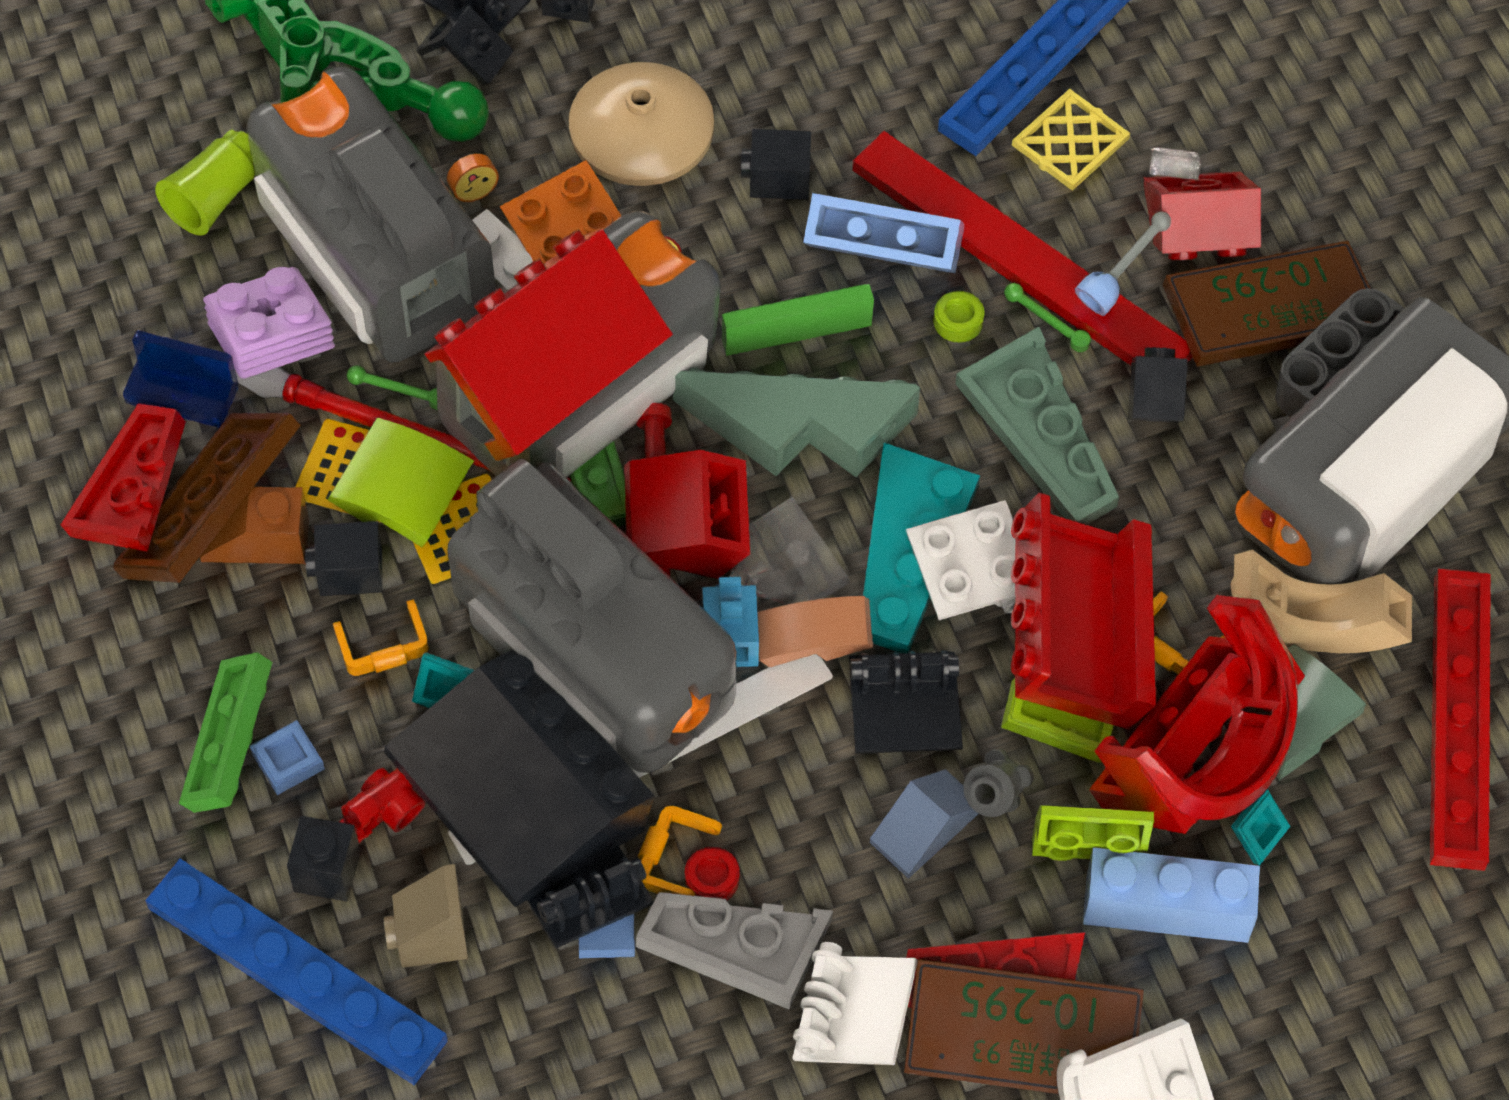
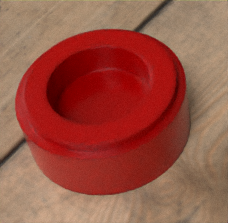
(712, 873)

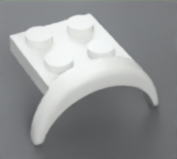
(1147, 1067)

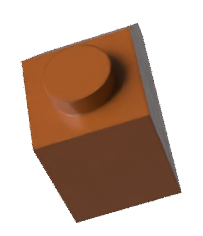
(264, 529)

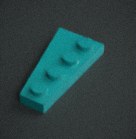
(909, 494)

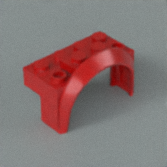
(1218, 681)

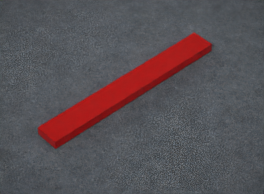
(1011, 249)

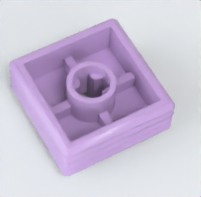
(268, 321)

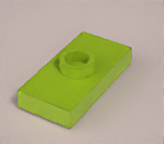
(1054, 727)

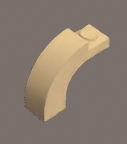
(1327, 617)

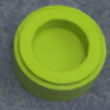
(958, 316)

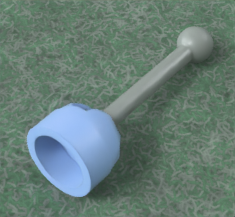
(1101, 290)

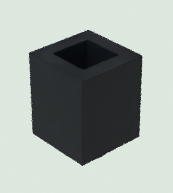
(778, 164)
(1158, 386)
(346, 558)
(323, 858)

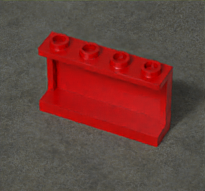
(550, 340)
(1083, 616)

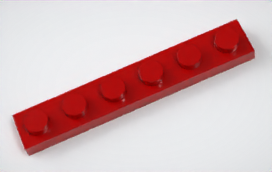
(1460, 720)

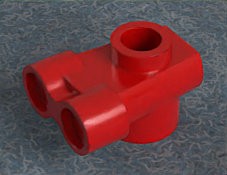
(383, 798)

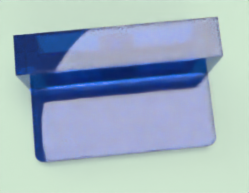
(182, 378)

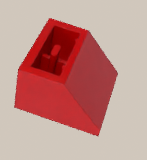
(689, 510)

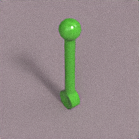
(1079, 339)
(357, 375)

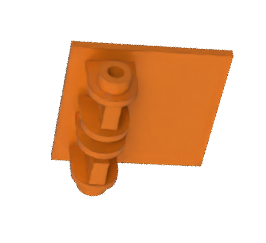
(559, 208)

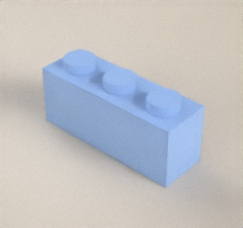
(884, 233)
(1171, 895)

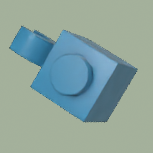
(736, 611)

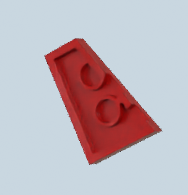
(130, 482)
(1038, 955)

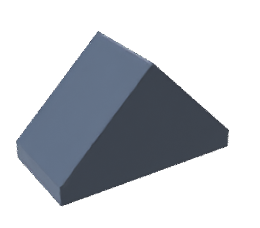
(922, 821)

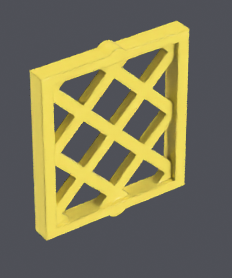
(1046, 162)

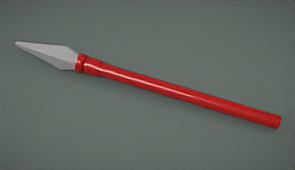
(314, 396)

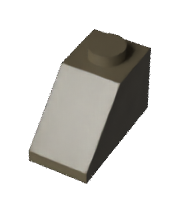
(428, 920)

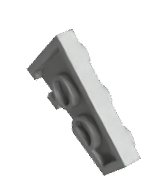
(740, 946)

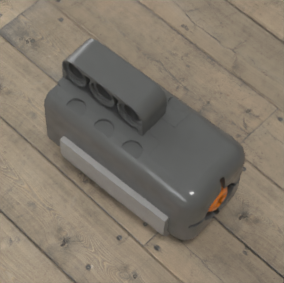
(591, 615)

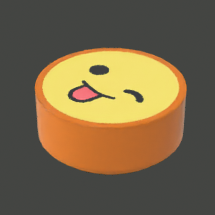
(472, 177)

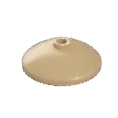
(641, 141)

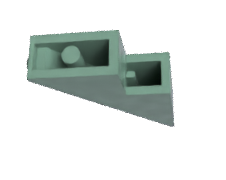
(782, 414)

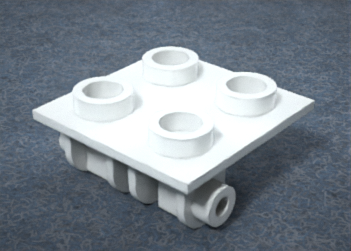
(967, 560)
(853, 1008)

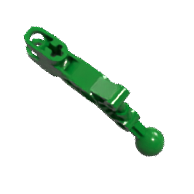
(307, 46)

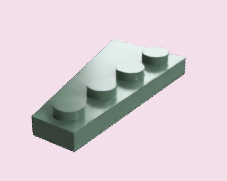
(1032, 415)

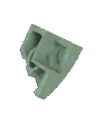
(1323, 709)

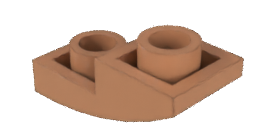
(813, 627)

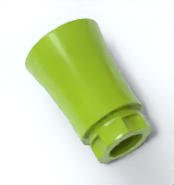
(207, 183)

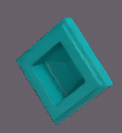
(436, 679)
(1260, 827)

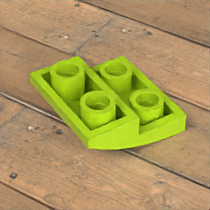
(401, 480)
(1074, 831)

